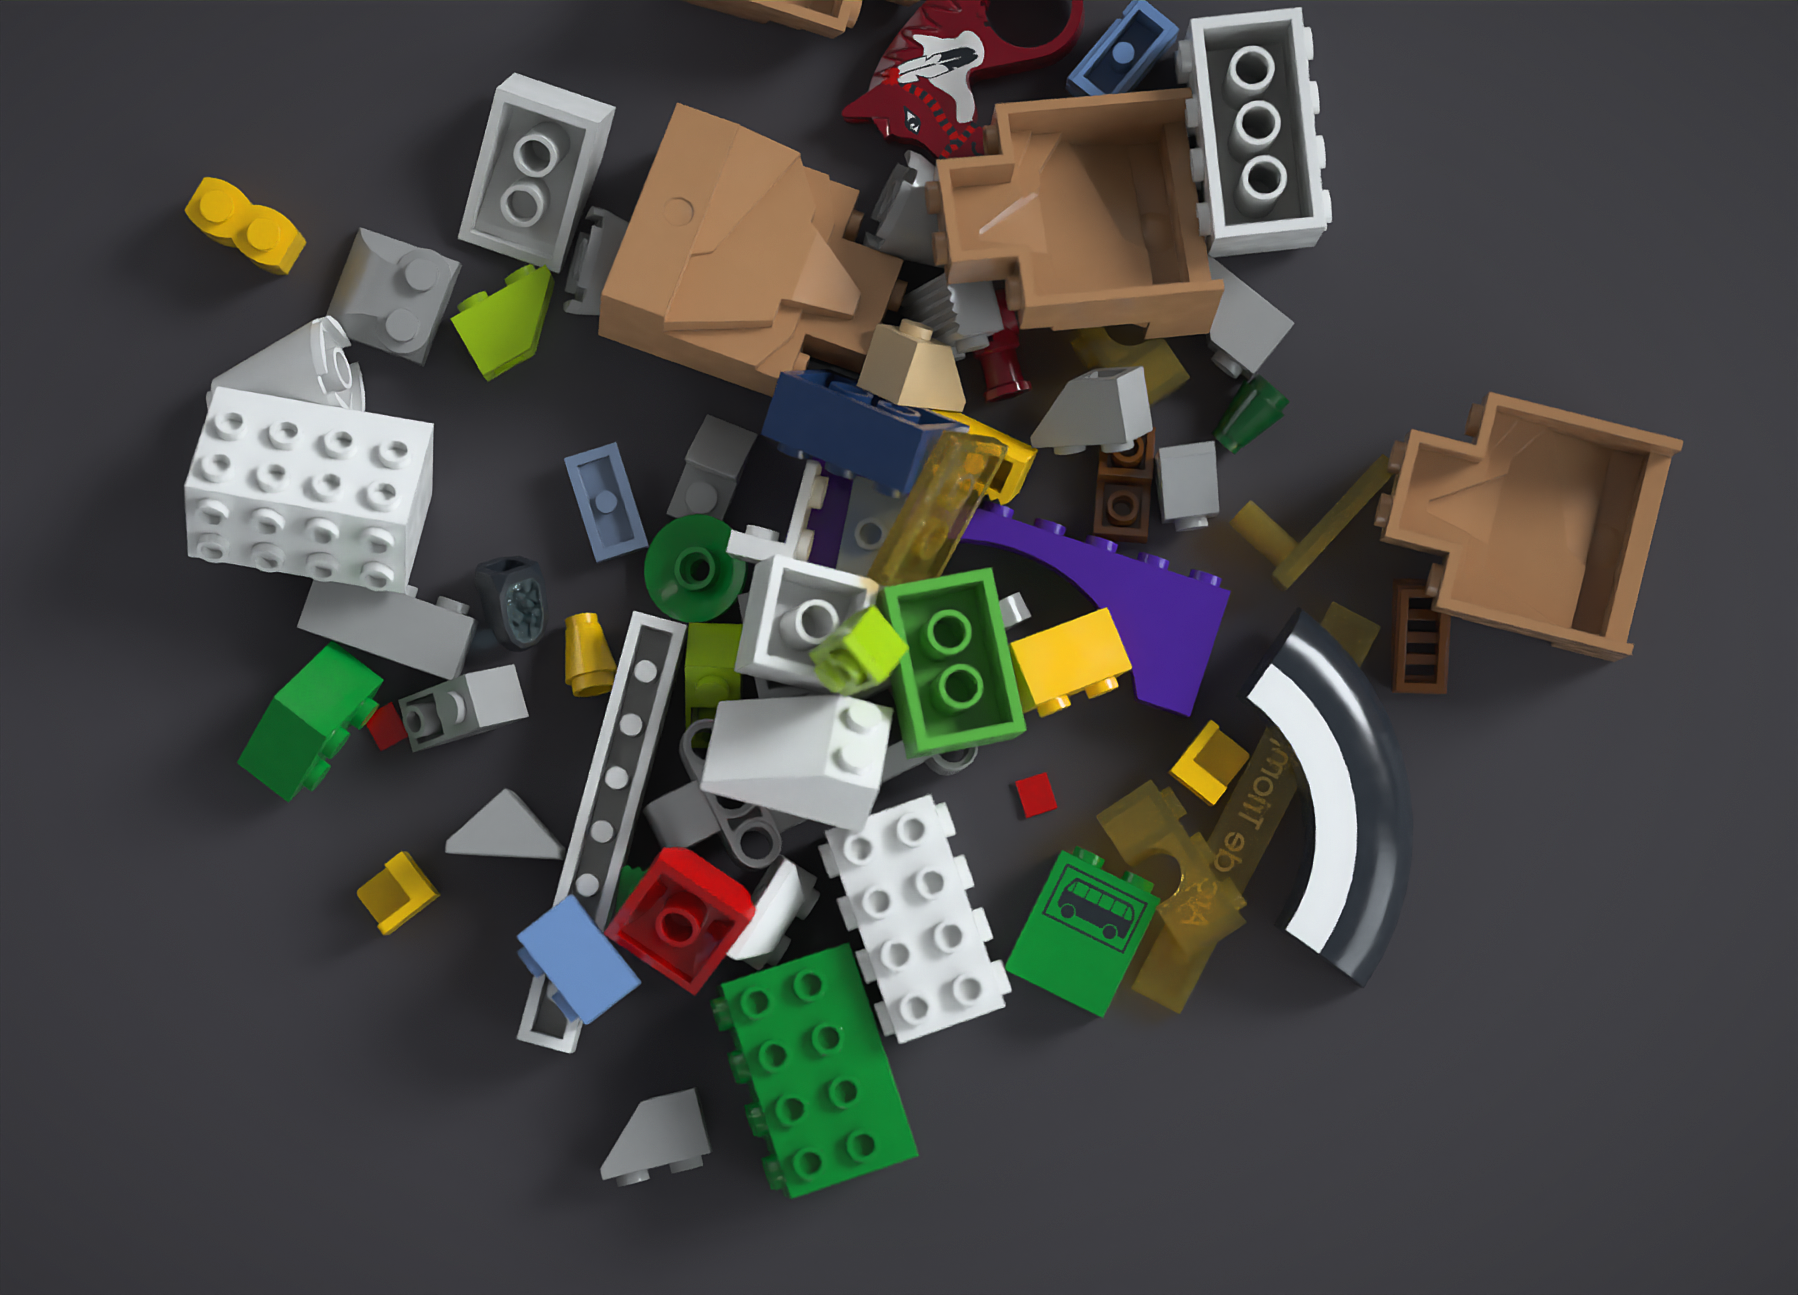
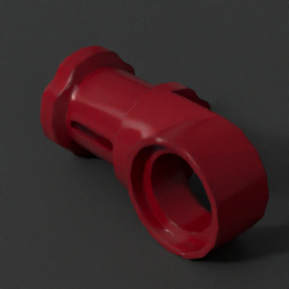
(1000, 359)

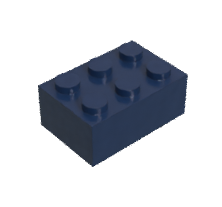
(853, 429)

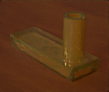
(1294, 557)

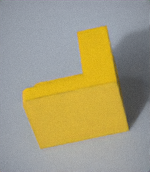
(1209, 763)
(397, 893)

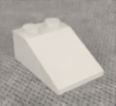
(535, 171)
(800, 756)

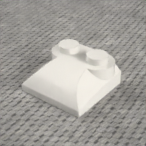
(779, 897)

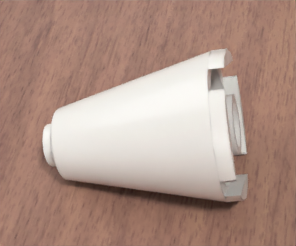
(301, 367)

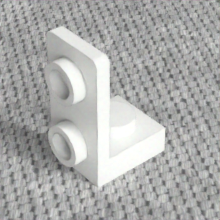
(762, 543)

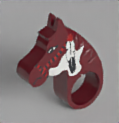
(929, 71)

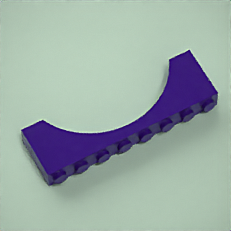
(1159, 614)

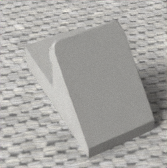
(712, 469)

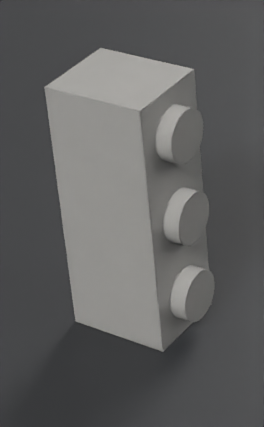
(392, 625)

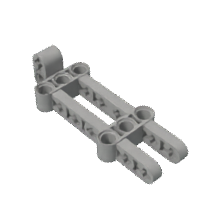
(694, 815)

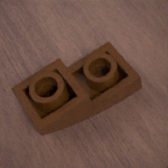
(1125, 492)

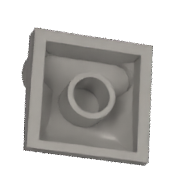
(393, 295)

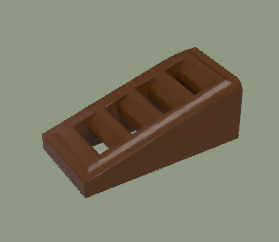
(1417, 683)

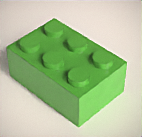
(958, 673)

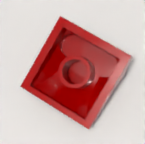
(682, 917)

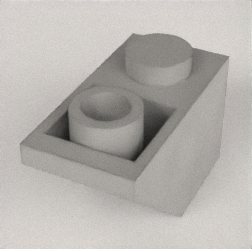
(1097, 409)
(463, 707)
(659, 1133)

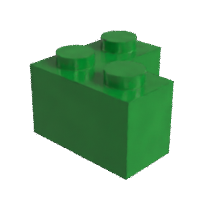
(311, 722)

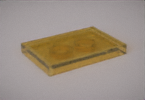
(938, 508)

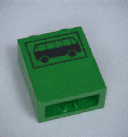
(1083, 930)

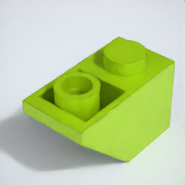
(508, 324)
(858, 653)
(710, 672)

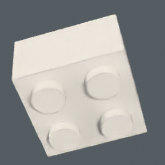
(793, 612)

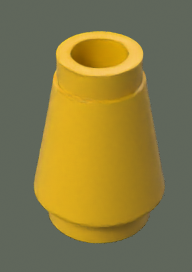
(587, 657)

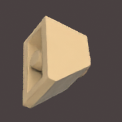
(912, 368)

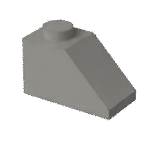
(1243, 327)
(1187, 485)

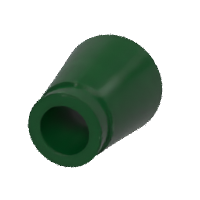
(1250, 413)

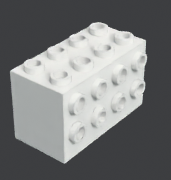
(1254, 132)
(309, 490)
(915, 919)

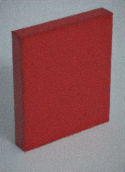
(386, 727)
(1036, 795)

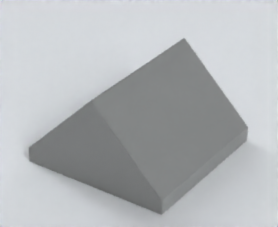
(506, 830)

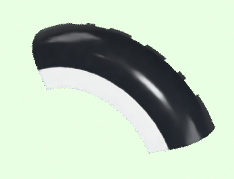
(1349, 794)

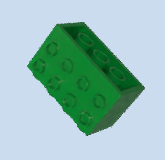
(813, 1072)

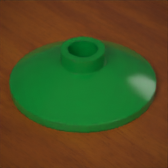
(673, 566)

